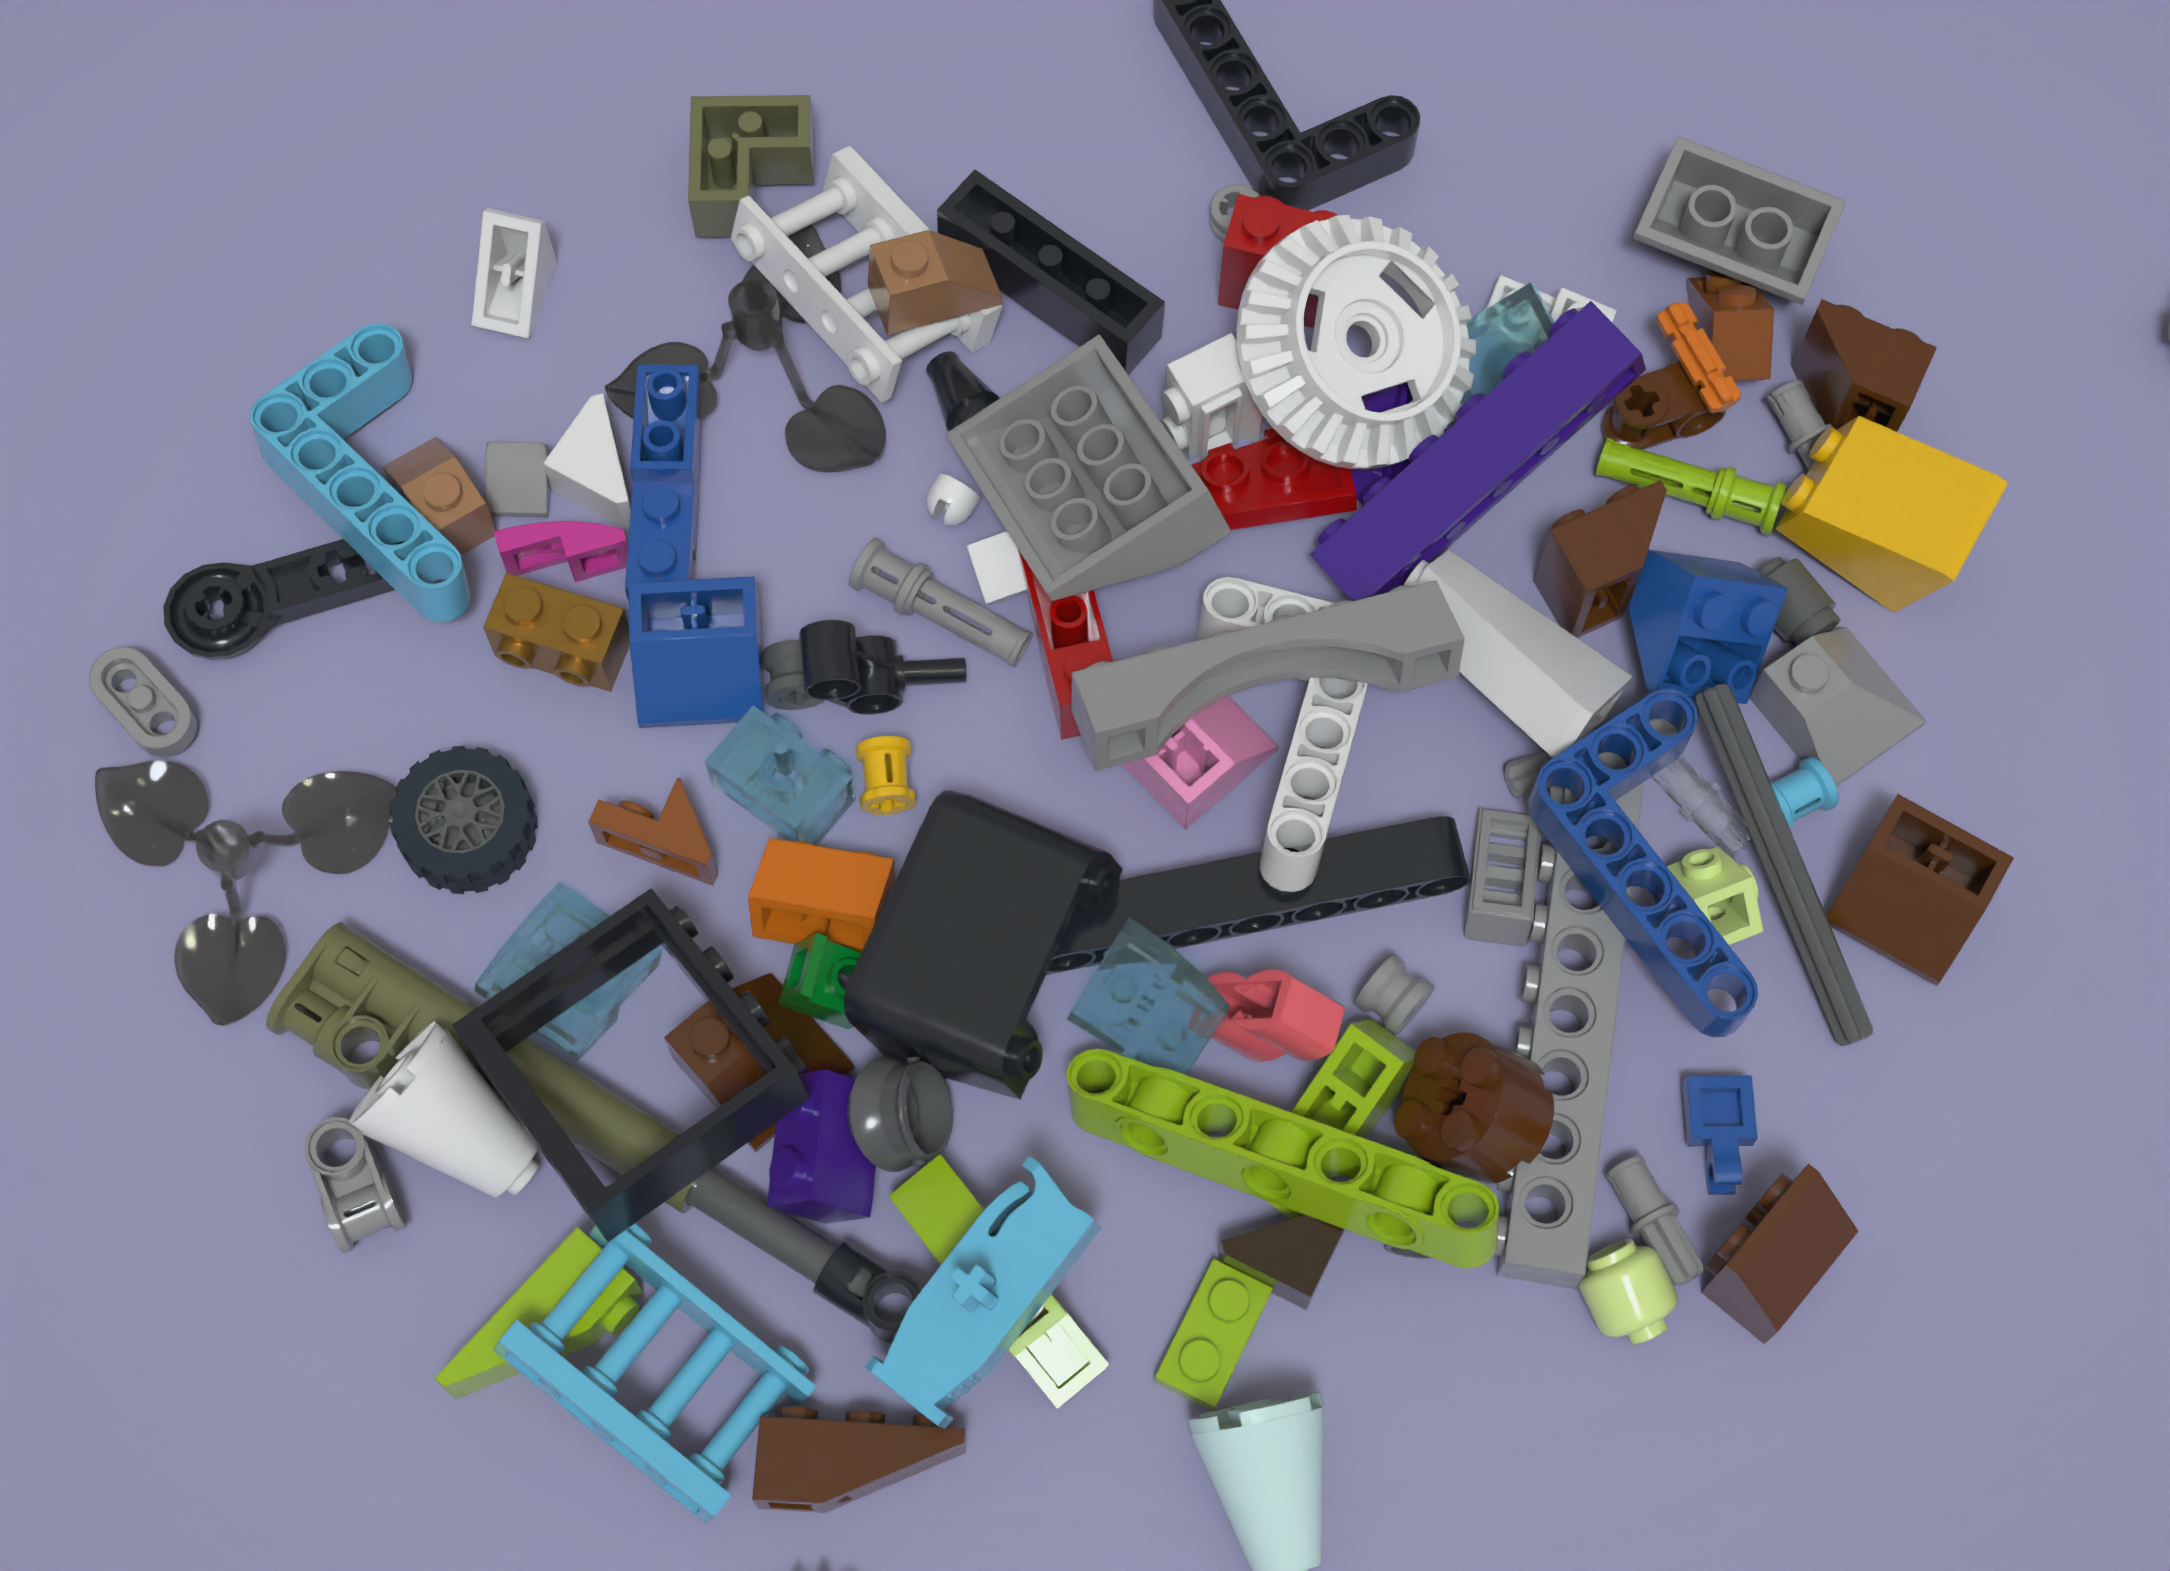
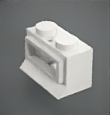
(1209, 400)

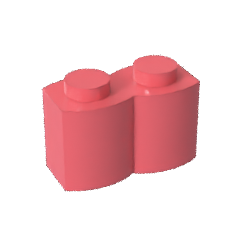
(1276, 1016)

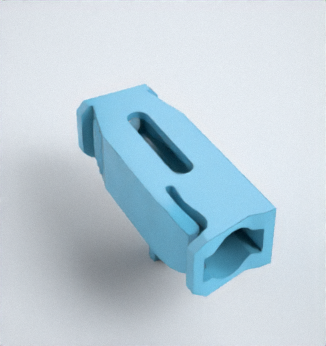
(985, 1294)

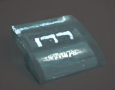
(548, 929)
(1150, 1002)

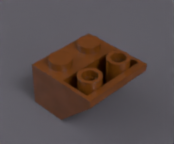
(1860, 367)
(1597, 558)
(1918, 889)
(1775, 1265)

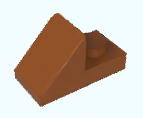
(670, 842)

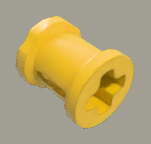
(885, 775)

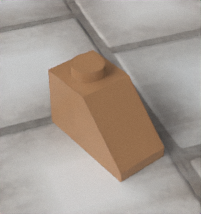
(928, 280)
(442, 494)

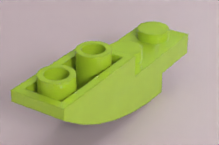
(1052, 1343)

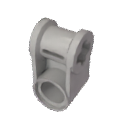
(355, 1195)

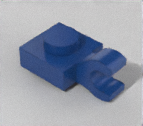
(1721, 1117)

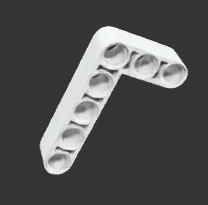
(1325, 720)

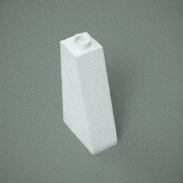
(1523, 659)

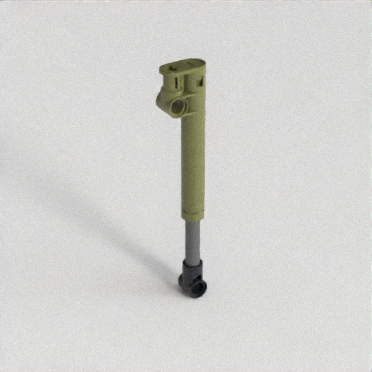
(373, 995)

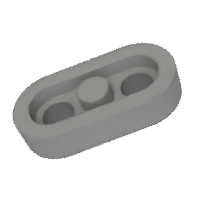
(146, 704)

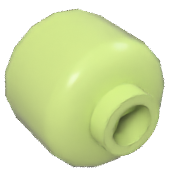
(1628, 1291)

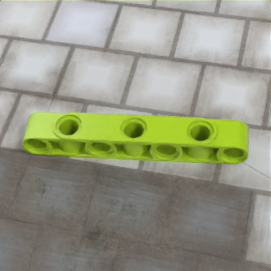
(1284, 1158)

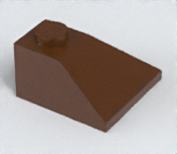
(723, 1067)

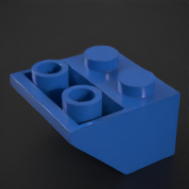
(1702, 622)
(695, 650)

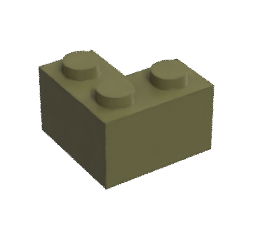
(744, 145)

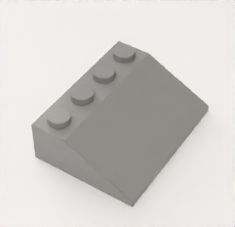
(1087, 476)

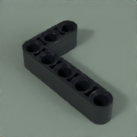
(1259, 108)

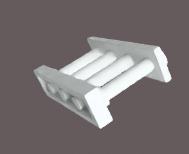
(877, 216)

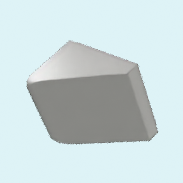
(517, 479)

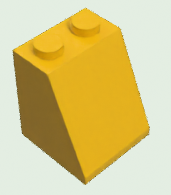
(1888, 511)

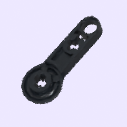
(262, 597)

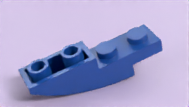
(664, 474)

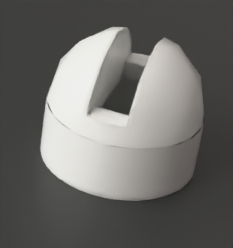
(953, 497)

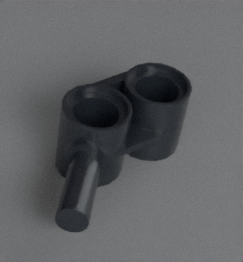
(865, 670)

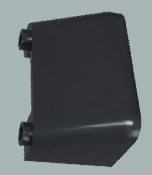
(973, 941)

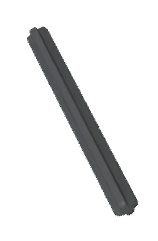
(1784, 865)

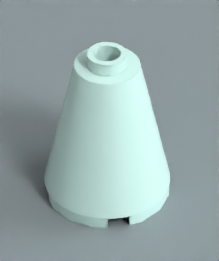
(1268, 1477)

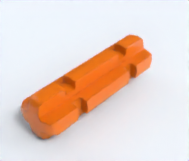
(1698, 357)

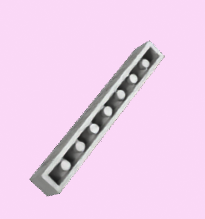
(1559, 1250)

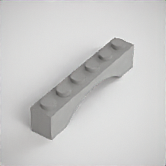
(1385, 640)

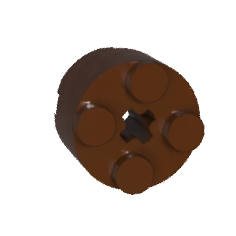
(1474, 1107)

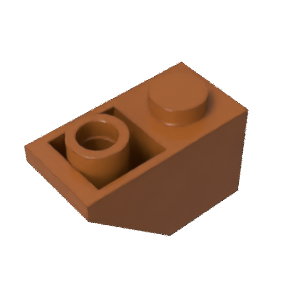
(1736, 323)

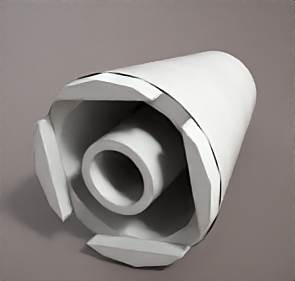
(447, 1116)

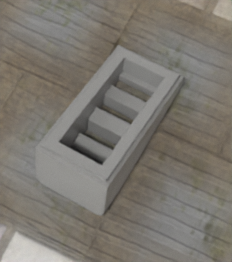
(1497, 914)

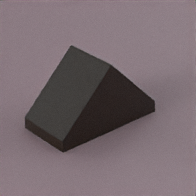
(1285, 1256)

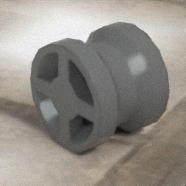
(786, 677)

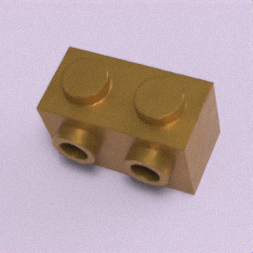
(557, 632)

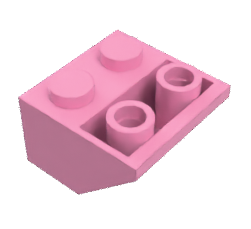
(1204, 761)

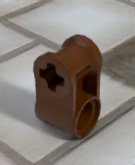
(1658, 410)

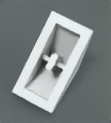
(512, 273)
(588, 465)

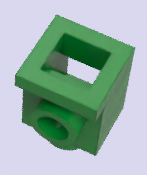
(813, 982)

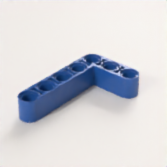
(1636, 862)

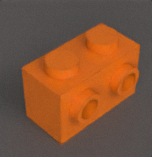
(820, 891)

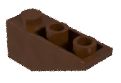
(830, 1463)

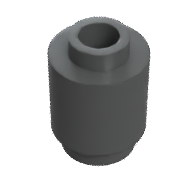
(1806, 606)

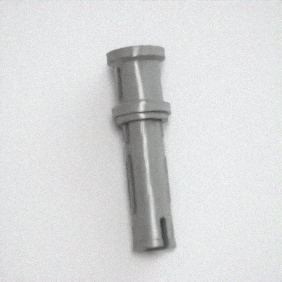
(909, 594)

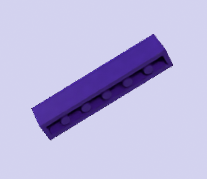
(1481, 456)

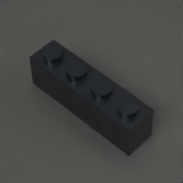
(1053, 271)

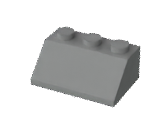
(1740, 220)

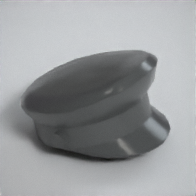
(900, 1112)

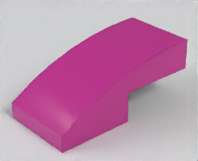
(586, 546)

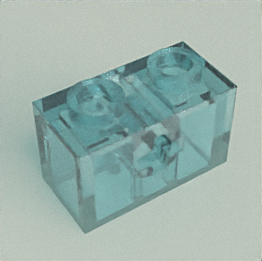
(793, 808)

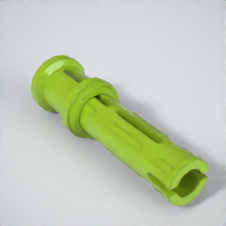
(1720, 492)

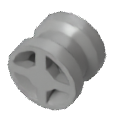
(1394, 995)

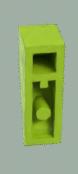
(1356, 1082)
(612, 1311)

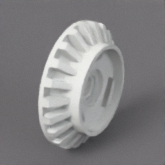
(1318, 392)

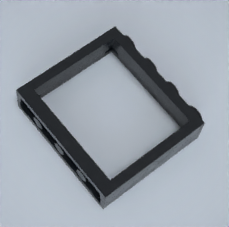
(577, 973)

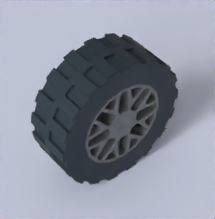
(463, 819)

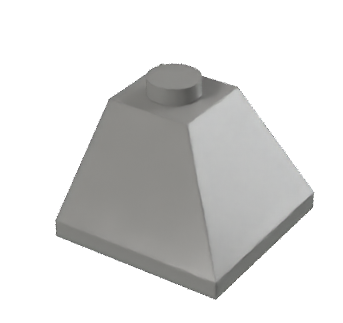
(1834, 703)

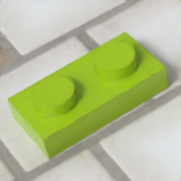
(1213, 1335)

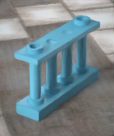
(644, 1435)

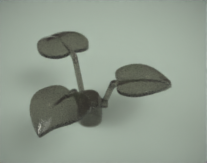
(833, 432)
(237, 961)

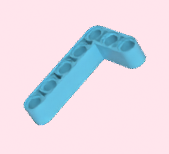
(303, 430)

